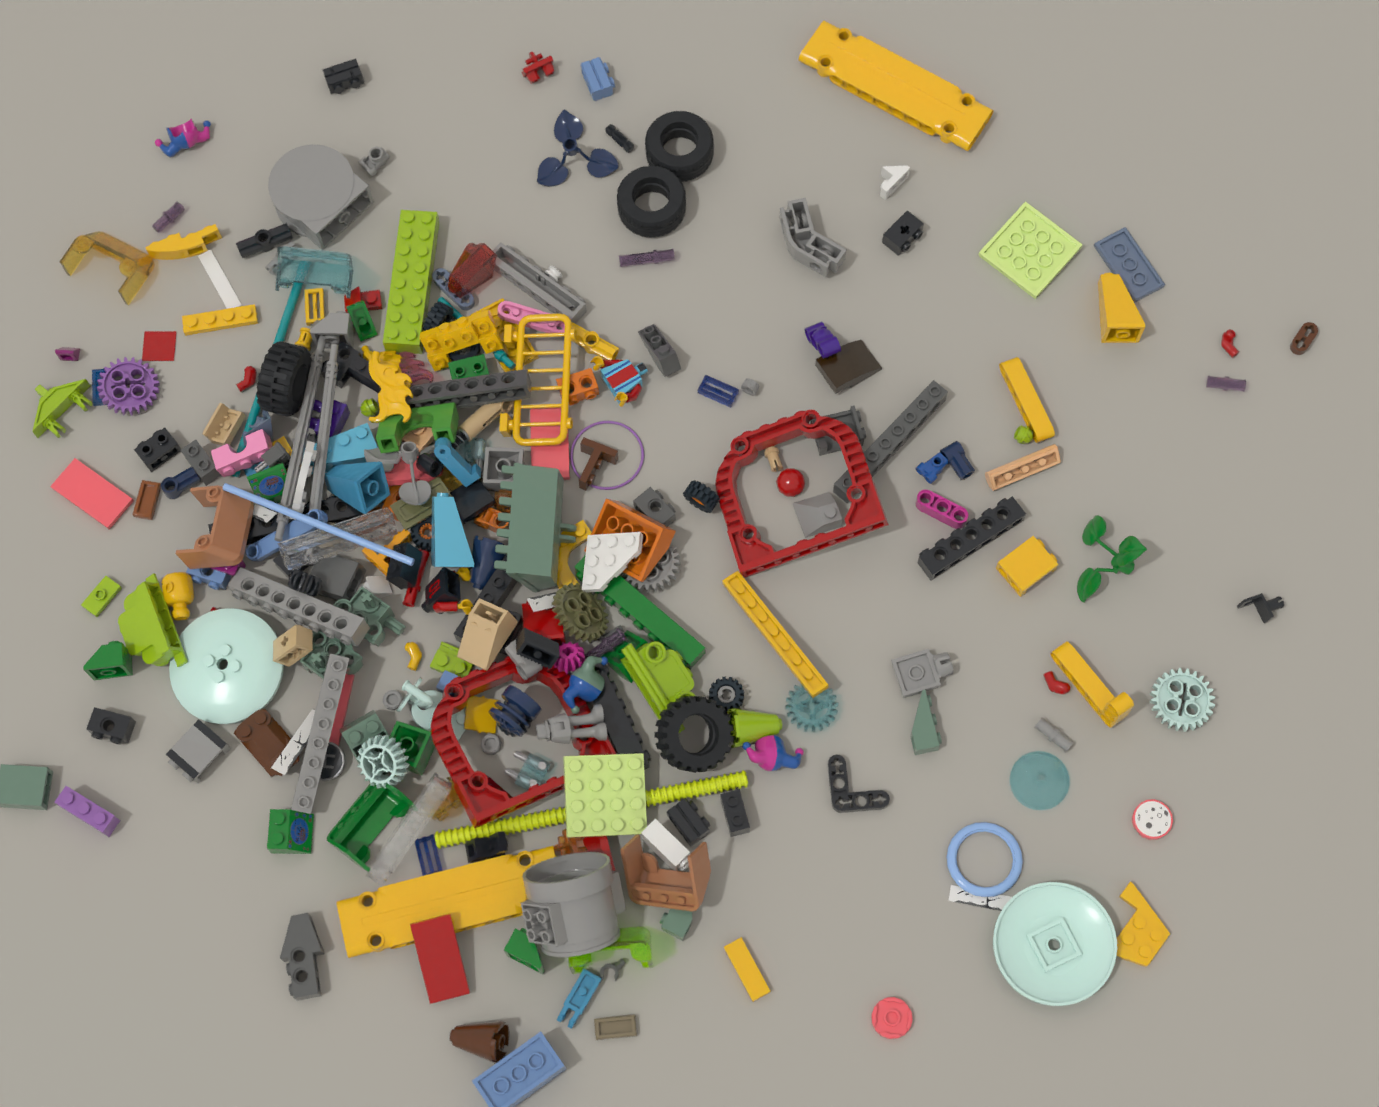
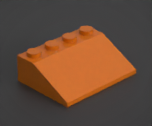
(657, 537)

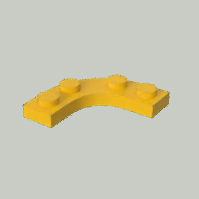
(565, 575)

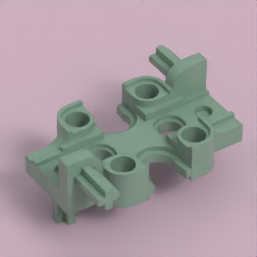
(376, 614)

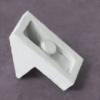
(894, 178)
(377, 585)

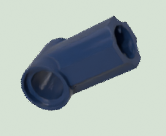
(956, 458)
(181, 482)

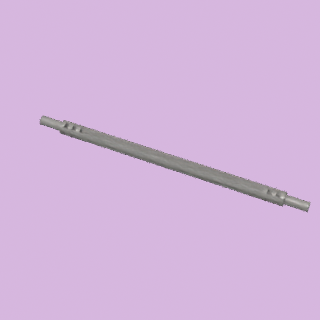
(324, 430)
(301, 435)

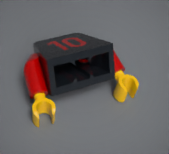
(444, 592)

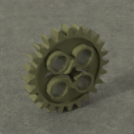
(580, 613)

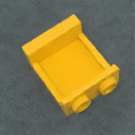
(1027, 565)

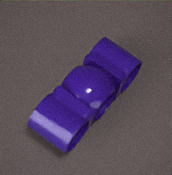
(822, 339)

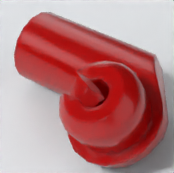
(1227, 343)
(249, 378)
(1055, 685)

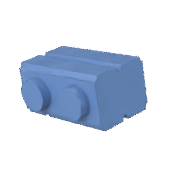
(597, 78)

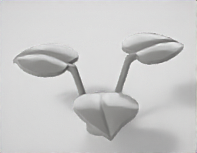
(411, 493)

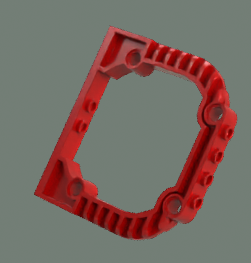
(864, 513)
(485, 802)

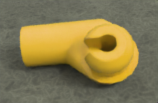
(415, 653)

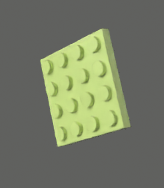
(604, 795)

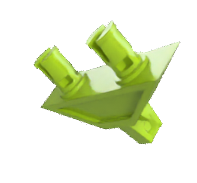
(56, 402)

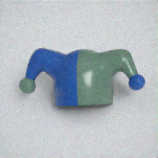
(585, 683)

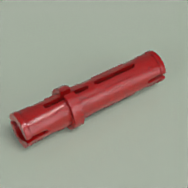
(411, 593)

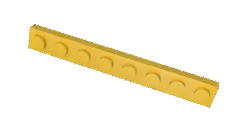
(775, 634)

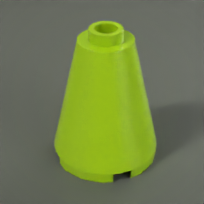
(752, 725)

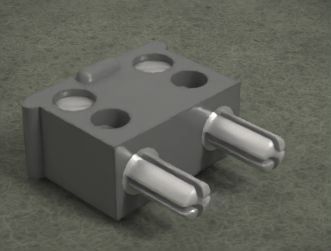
(273, 457)

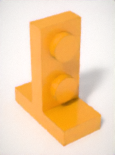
(381, 561)

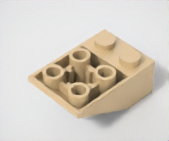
(485, 634)

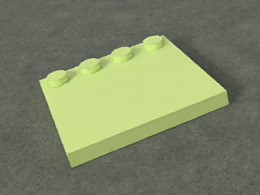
(1030, 250)

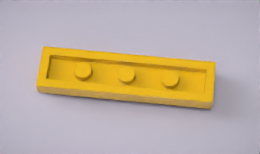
(220, 319)

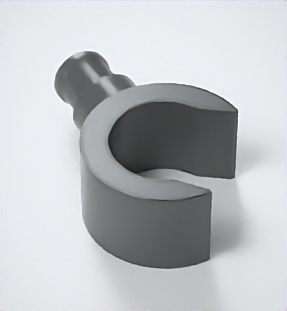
(616, 967)

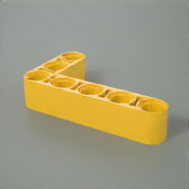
(1108, 707)

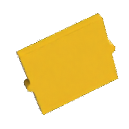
(477, 715)

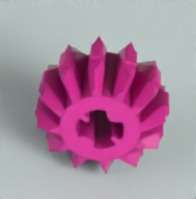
(570, 657)

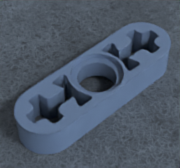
(444, 287)

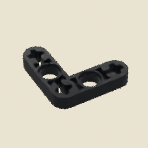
(844, 793)

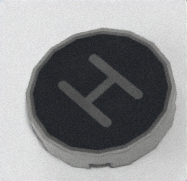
(333, 763)

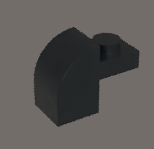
(486, 848)

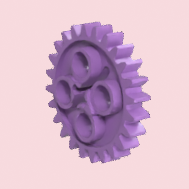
(129, 401)

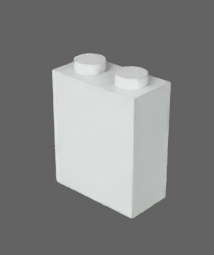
(665, 846)

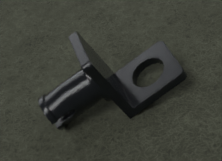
(1263, 607)

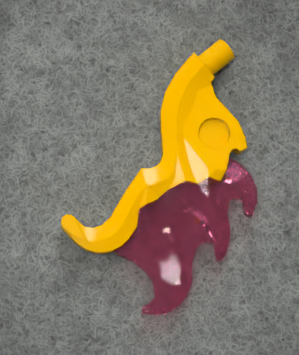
(403, 362)

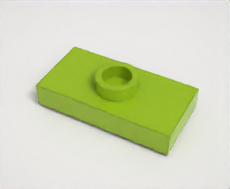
(101, 596)

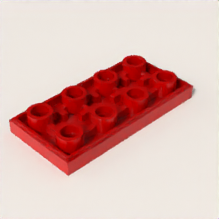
(440, 958)

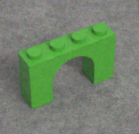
(441, 417)

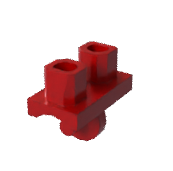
(531, 70)

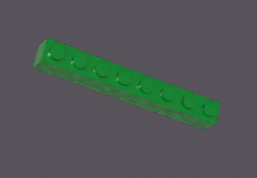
(649, 618)

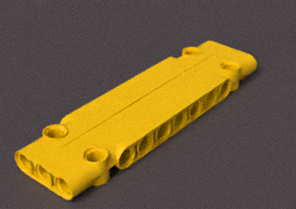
(896, 85)
(471, 893)

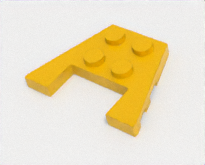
(1143, 932)

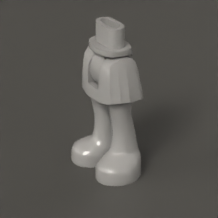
(559, 727)

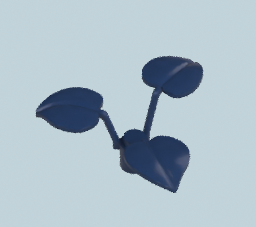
(567, 131)

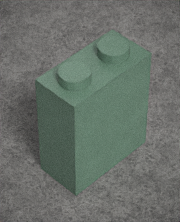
(25, 786)

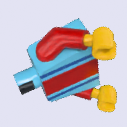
(621, 378)

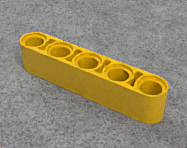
(1026, 399)

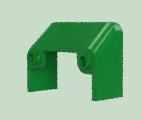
(366, 820)

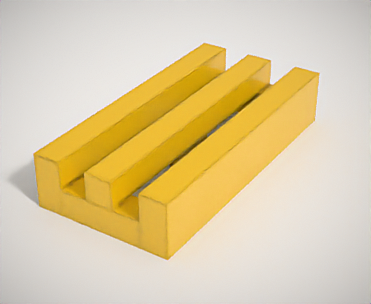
(307, 305)

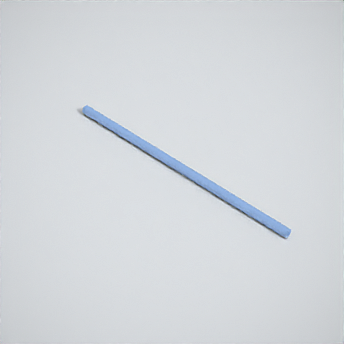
(319, 524)

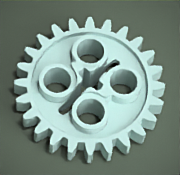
(1200, 704)

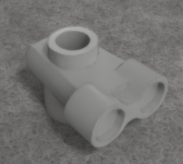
(376, 158)

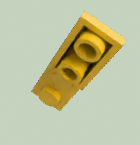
(178, 248)

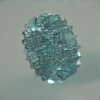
(819, 705)

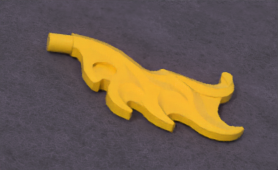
(393, 390)

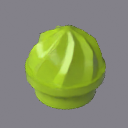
(369, 407)
(1023, 434)

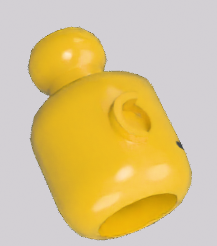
(178, 593)

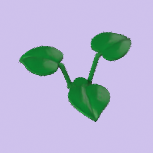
(1129, 550)

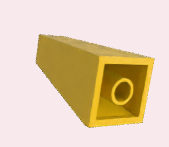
(1118, 313)

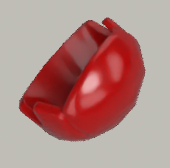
(790, 482)

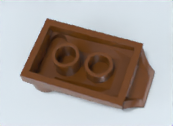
(263, 739)

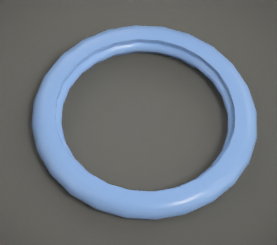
(965, 884)

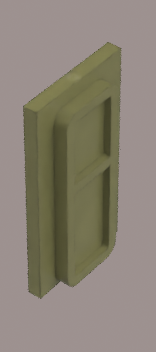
(411, 515)

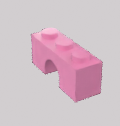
(229, 462)

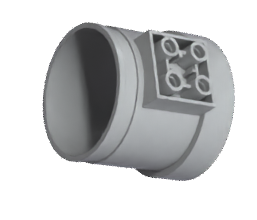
(572, 904)

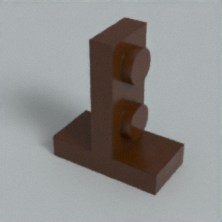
(598, 453)

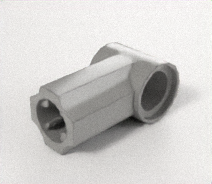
(525, 667)

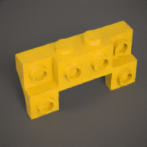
(459, 335)

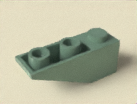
(923, 733)
(676, 923)

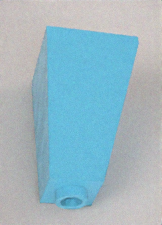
(449, 540)

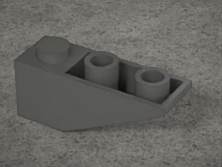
(660, 350)

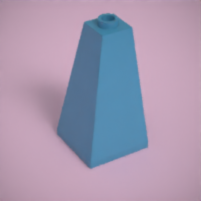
(358, 484)

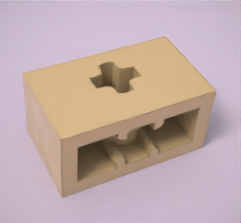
(292, 645)

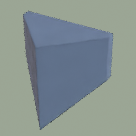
(261, 423)

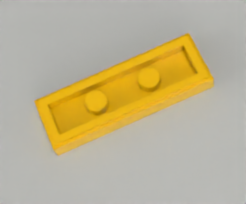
(747, 969)

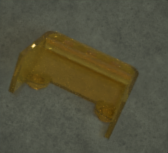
(134, 263)

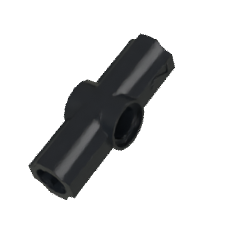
(254, 244)

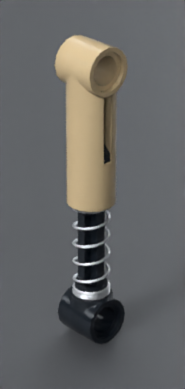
(467, 432)

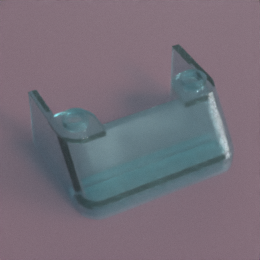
(314, 267)

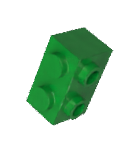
(468, 367)

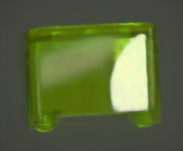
(633, 938)

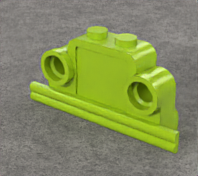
(149, 626)
(658, 675)

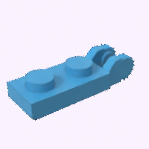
(580, 996)

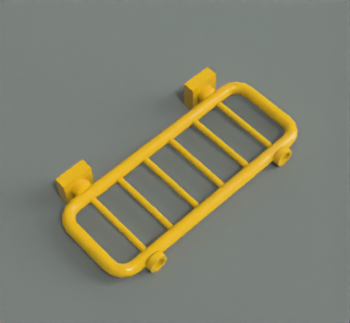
(512, 336)

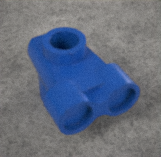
(930, 470)

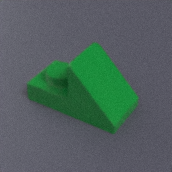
(362, 320)

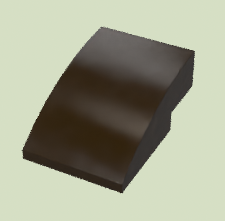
(848, 366)

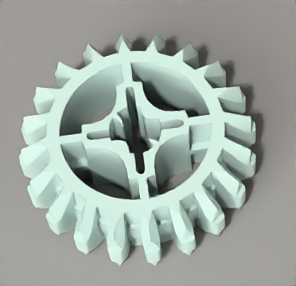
(375, 763)

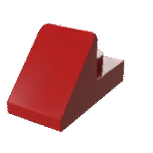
(371, 298)

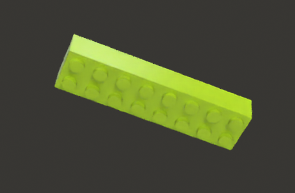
(411, 281)

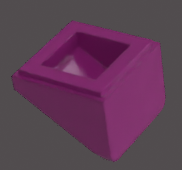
(68, 354)

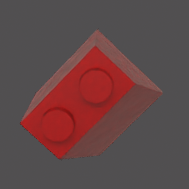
(543, 623)

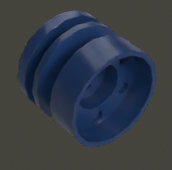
(512, 713)

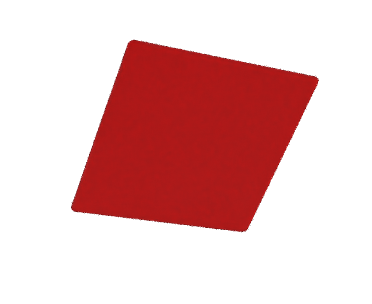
(159, 346)

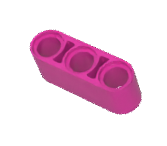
(938, 501)

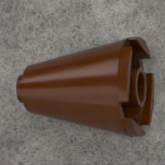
(482, 1039)

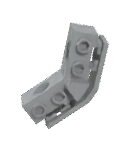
(809, 246)

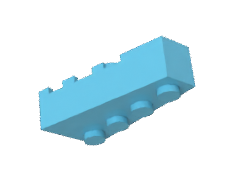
(348, 447)

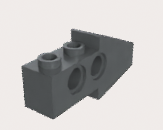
(302, 938)

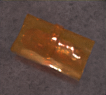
(568, 845)

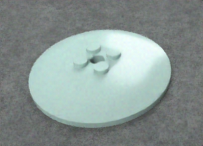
(247, 681)
(1084, 938)

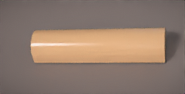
(1023, 467)

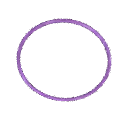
(610, 422)

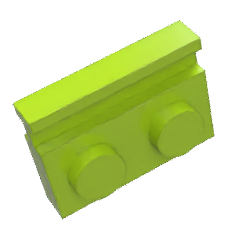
(447, 660)

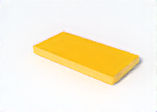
(511, 353)

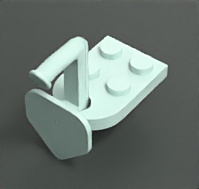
(428, 700)

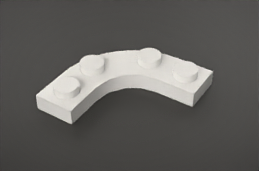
(305, 471)

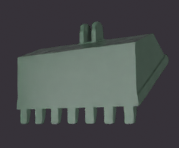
(533, 526)

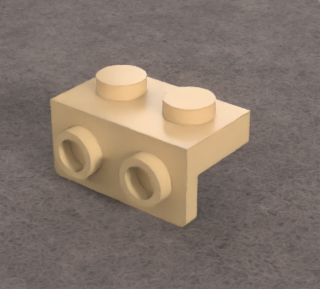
(223, 425)

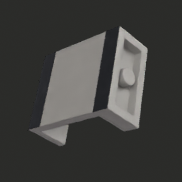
(196, 750)

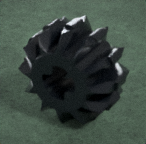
(304, 583)

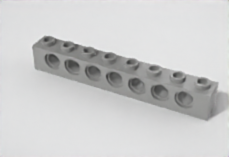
(298, 607)
(320, 733)

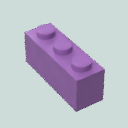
(87, 811)

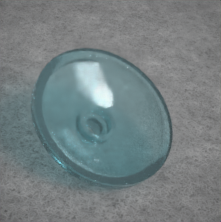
(1035, 792)

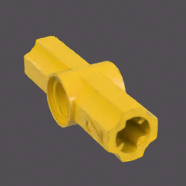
(600, 348)

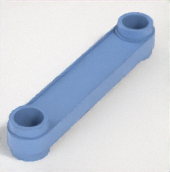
(267, 546)

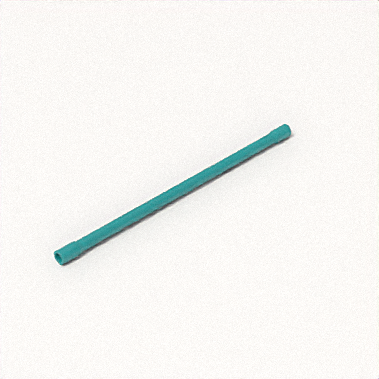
(280, 336)

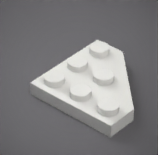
(608, 558)

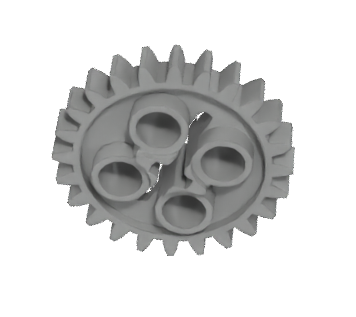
(668, 566)

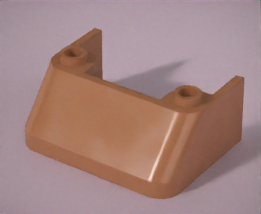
(229, 530)
(665, 887)

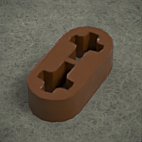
(1300, 336)

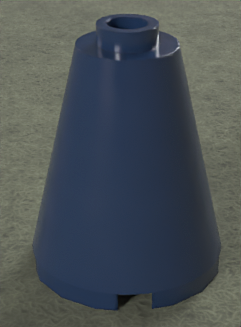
(484, 558)

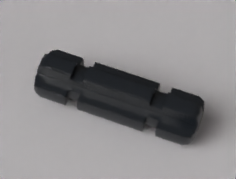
(619, 138)

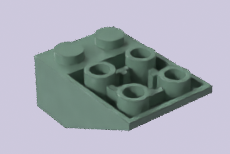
(361, 730)

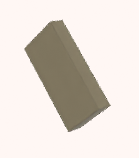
(615, 1027)

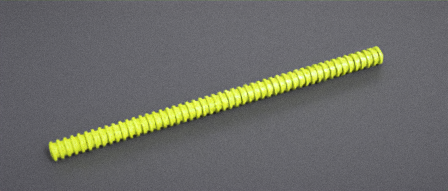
(558, 815)

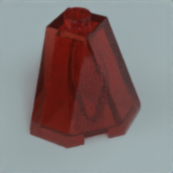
(472, 269)

